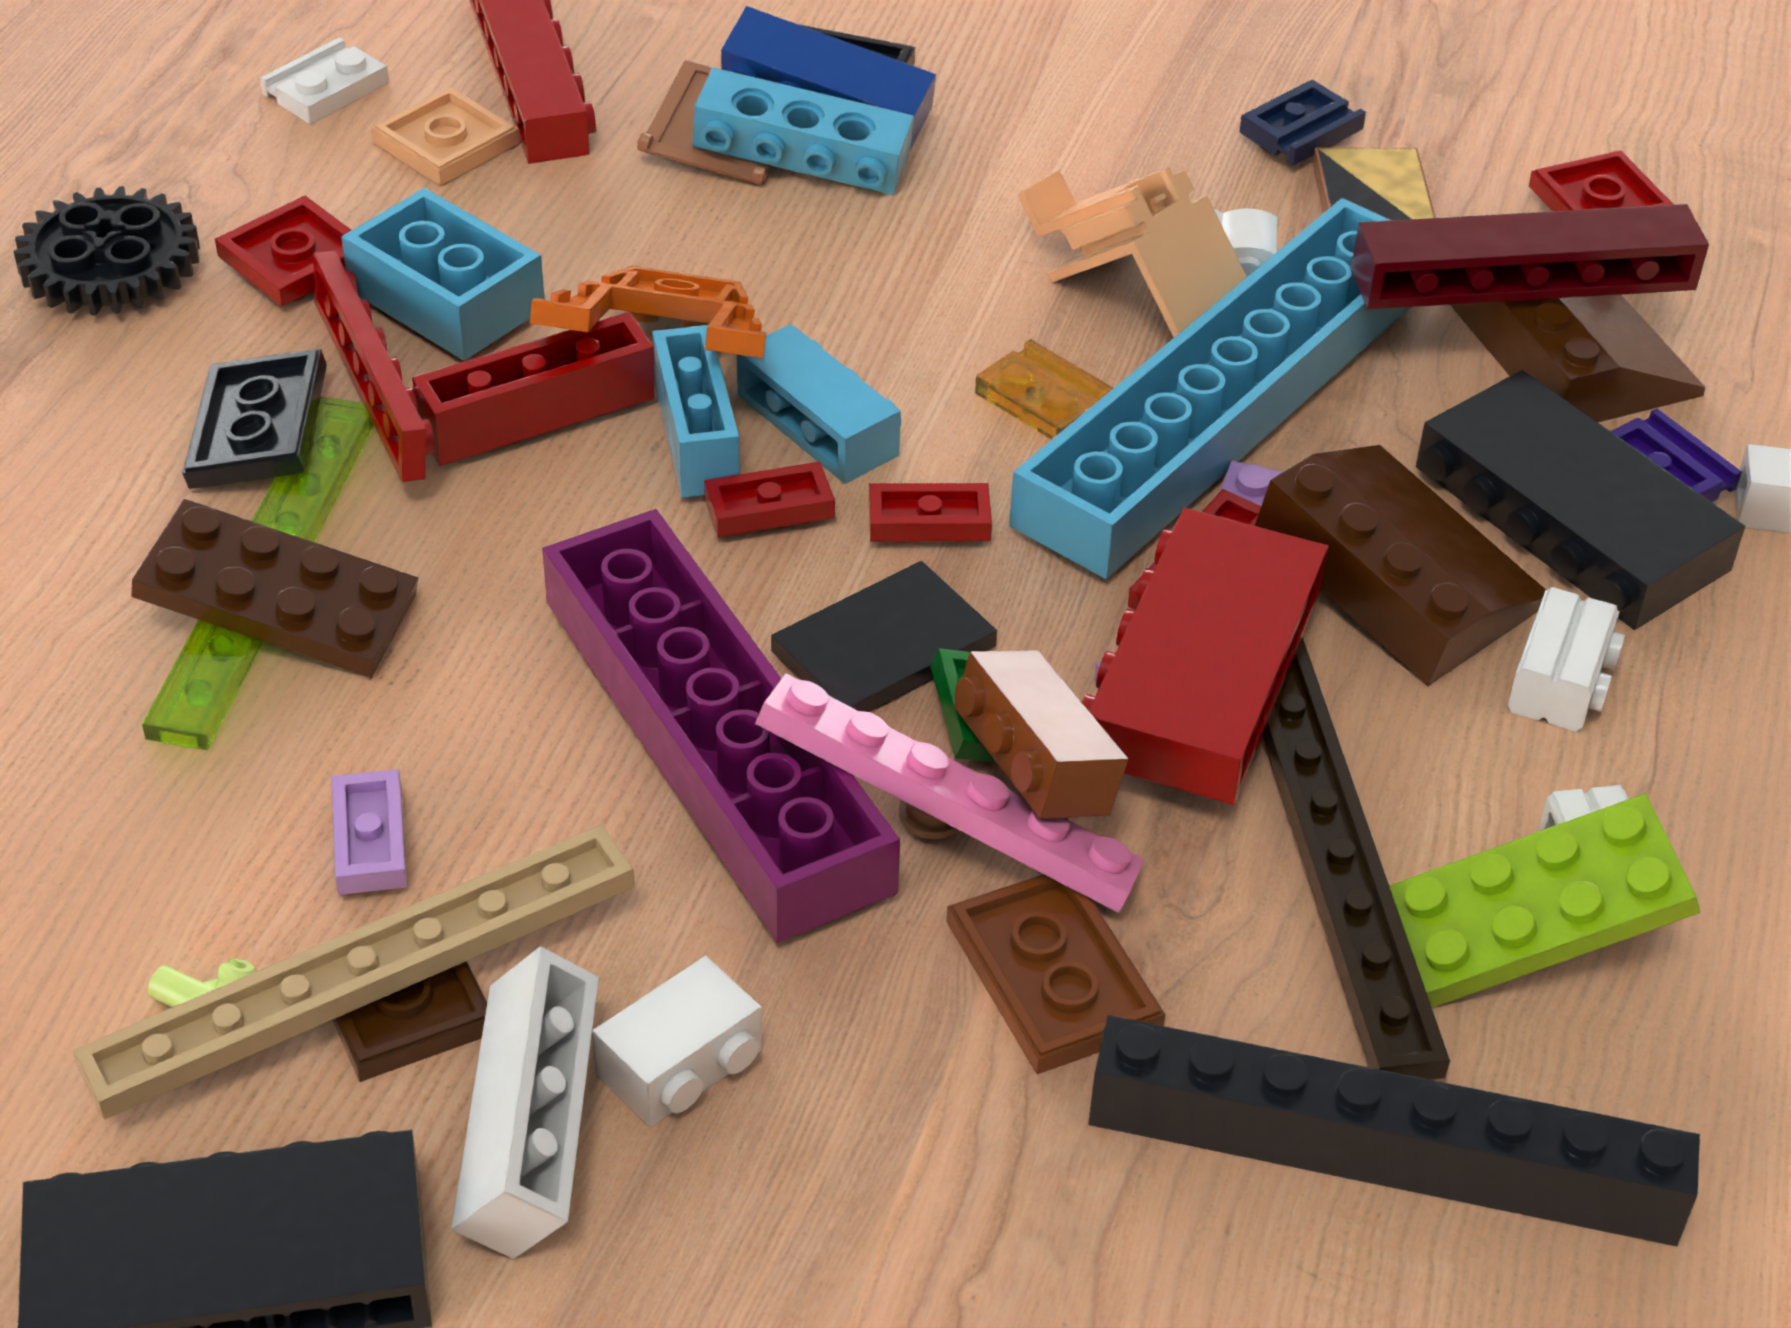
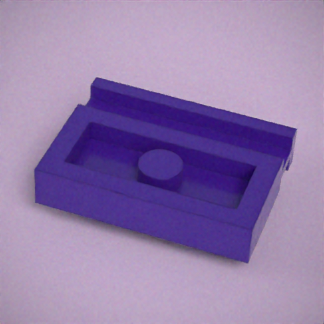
(1680, 454)

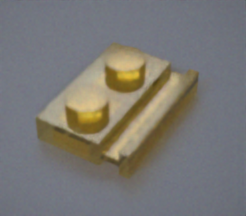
(1040, 388)

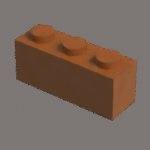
(1040, 734)

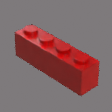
(535, 387)

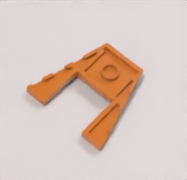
(662, 293)

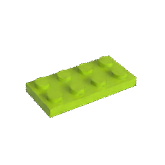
(1543, 899)

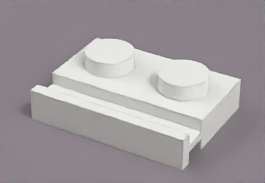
(324, 80)

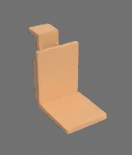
(1152, 218)

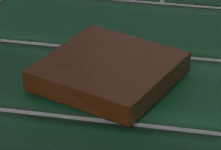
(414, 1023)

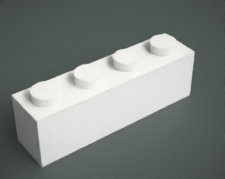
(526, 1105)

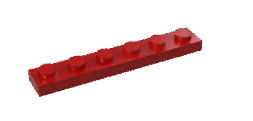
(371, 369)

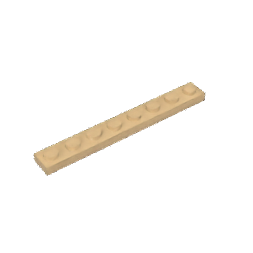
(351, 971)

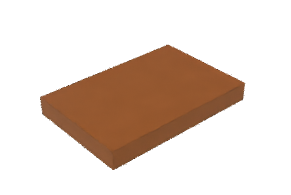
(1051, 968)

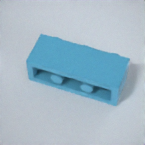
(820, 404)
(694, 408)

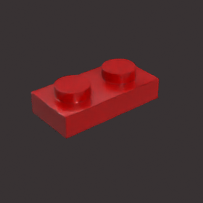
(769, 499)
(929, 512)

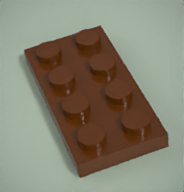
(275, 587)

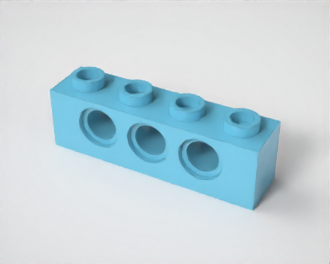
(802, 131)

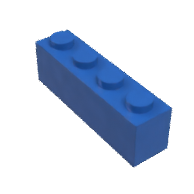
(817, 62)

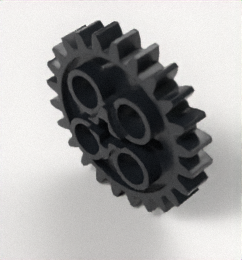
(107, 250)

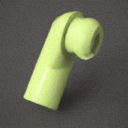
(175, 987)

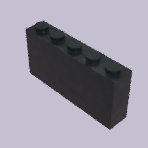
(1579, 498)
(232, 1241)

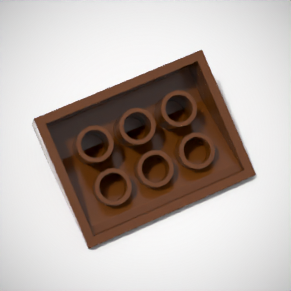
(1586, 351)
(1401, 558)

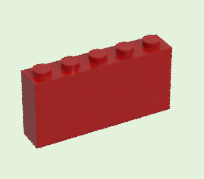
(1206, 651)

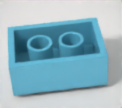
(444, 272)

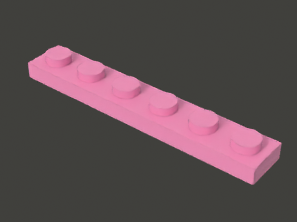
(949, 791)

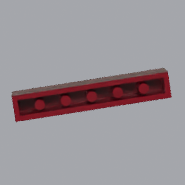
(1528, 256)

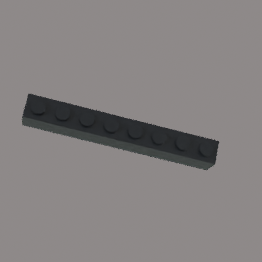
(1396, 1130)

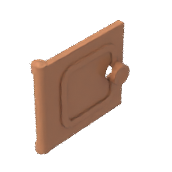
(672, 130)

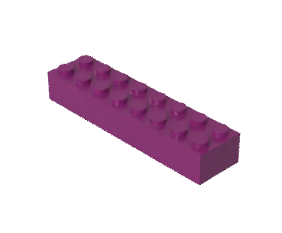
(691, 688)

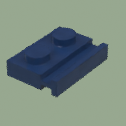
(1301, 121)

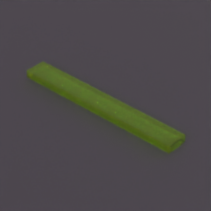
(218, 659)

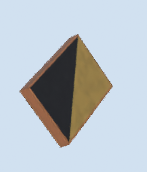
(1375, 178)

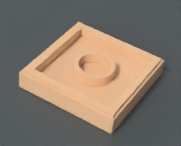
(445, 136)

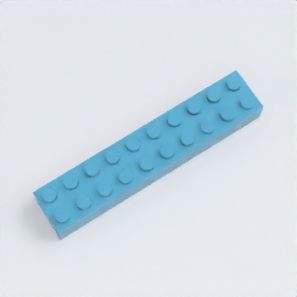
(1200, 401)

